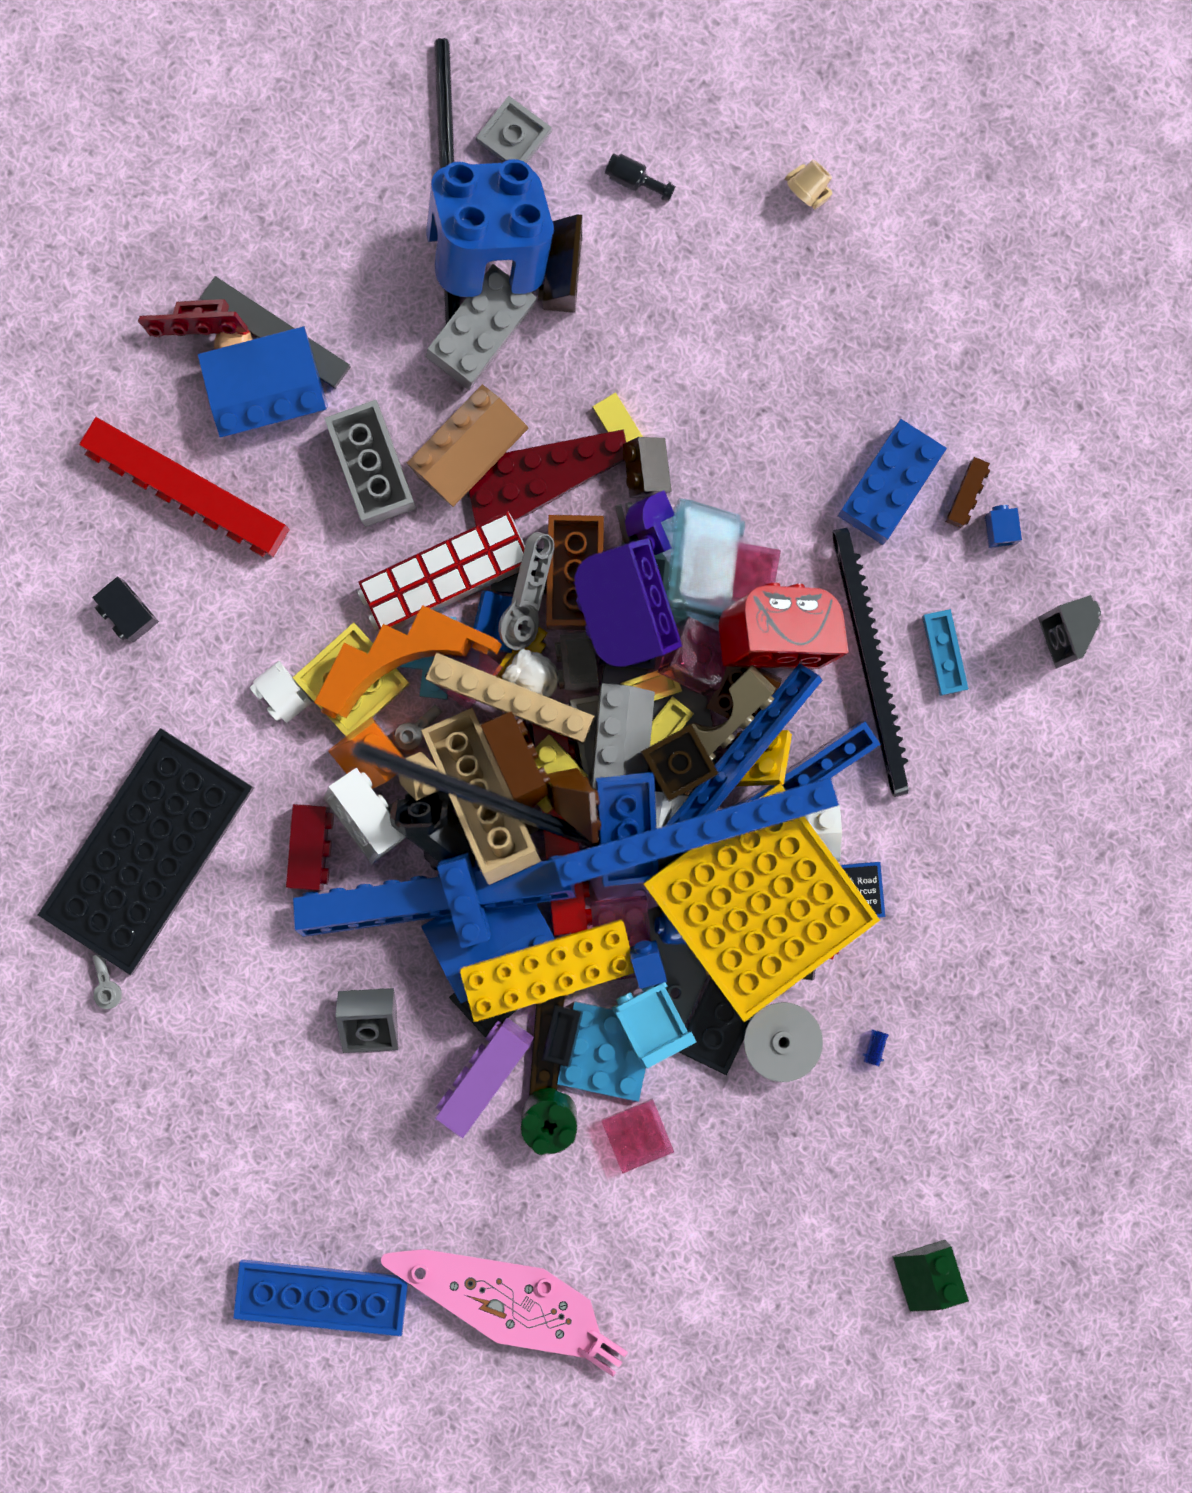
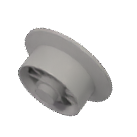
(796, 1055)

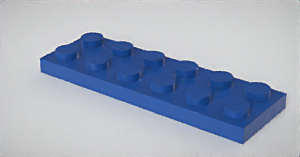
(320, 1297)

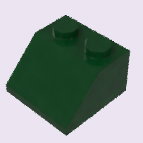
(930, 1277)

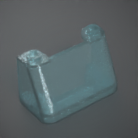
(702, 560)

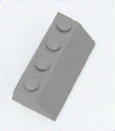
(621, 731)

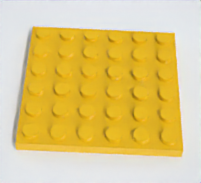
(762, 909)

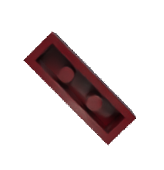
(309, 847)

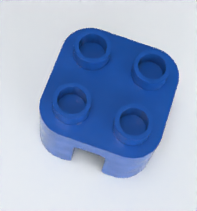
(485, 217)

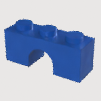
(463, 902)

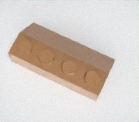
(467, 445)

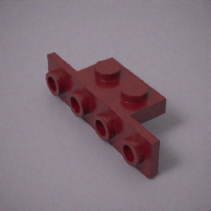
(194, 317)

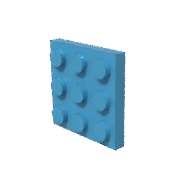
(603, 1057)

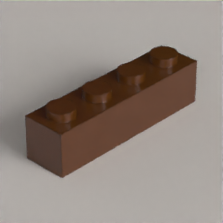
(967, 492)

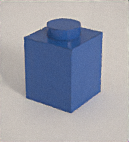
(1003, 526)
(647, 964)

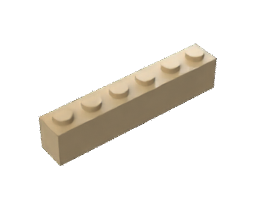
(510, 697)

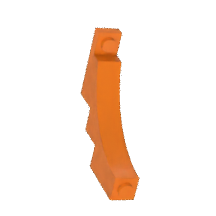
(430, 634)

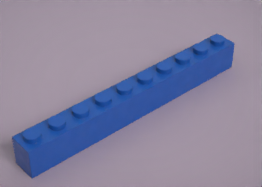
(696, 832)
(420, 900)

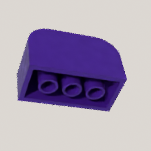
(626, 605)

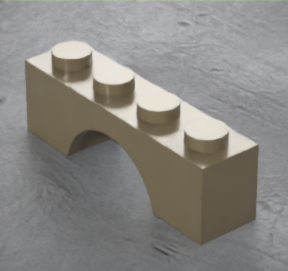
(748, 694)

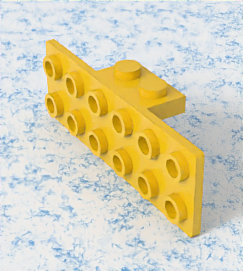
(547, 970)

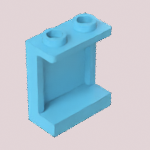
(652, 1024)

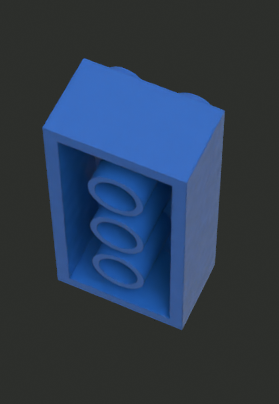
(892, 482)

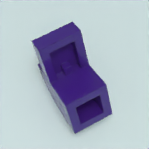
(645, 521)

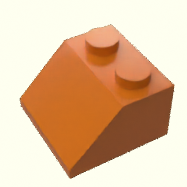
(372, 734)

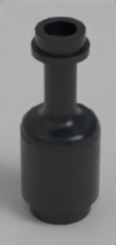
(633, 175)

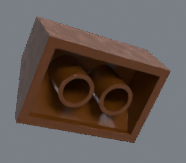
(516, 759)

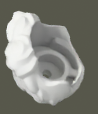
(532, 672)

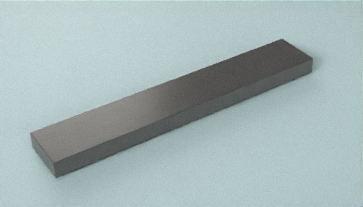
(264, 323)

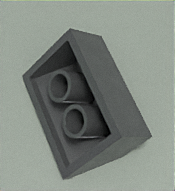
(1070, 629)

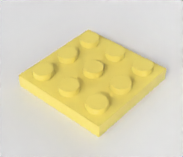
(374, 698)

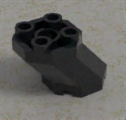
(431, 828)

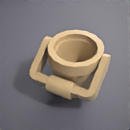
(809, 182)

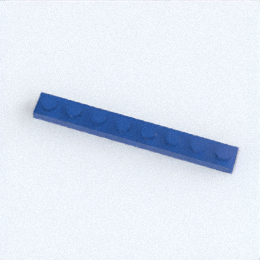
(750, 744)

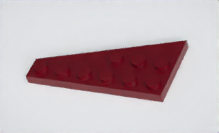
(540, 474)

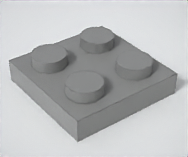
(513, 132)

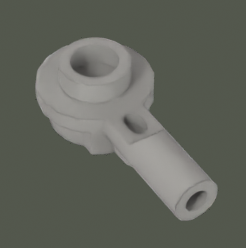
(409, 735)
(107, 993)

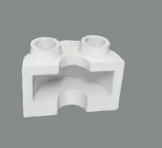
(281, 693)

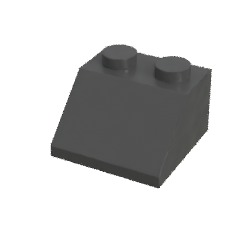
(367, 1020)

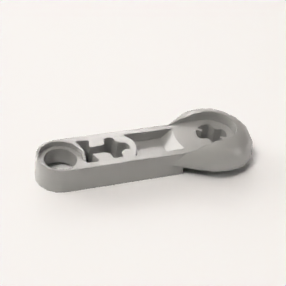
(527, 595)

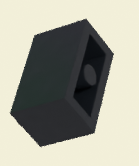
(124, 609)

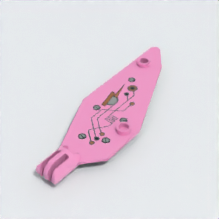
(508, 1302)

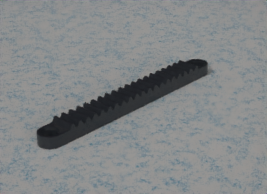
(870, 661)

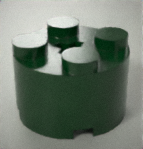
(550, 1136)

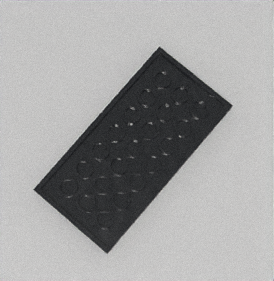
(146, 851)

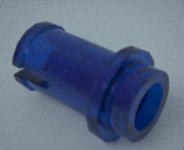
(875, 1048)

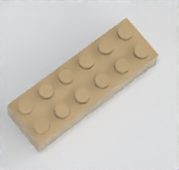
(497, 840)

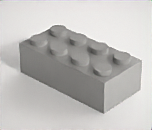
(480, 329)
(370, 463)

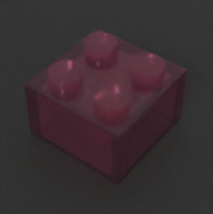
(699, 659)

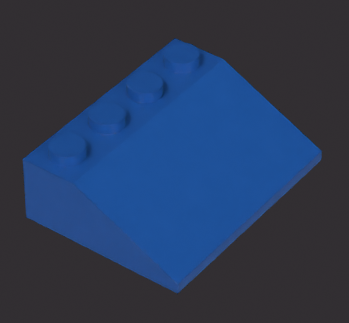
(262, 381)
(510, 931)

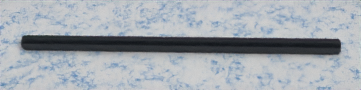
(445, 133)
(467, 791)

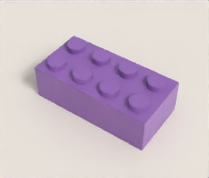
(480, 1083)

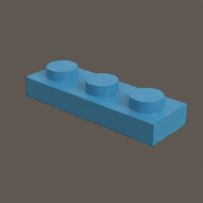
(945, 652)

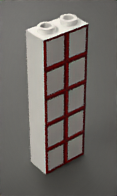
(444, 573)

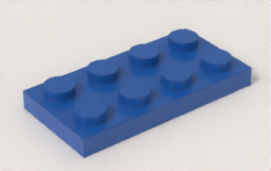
(626, 810)

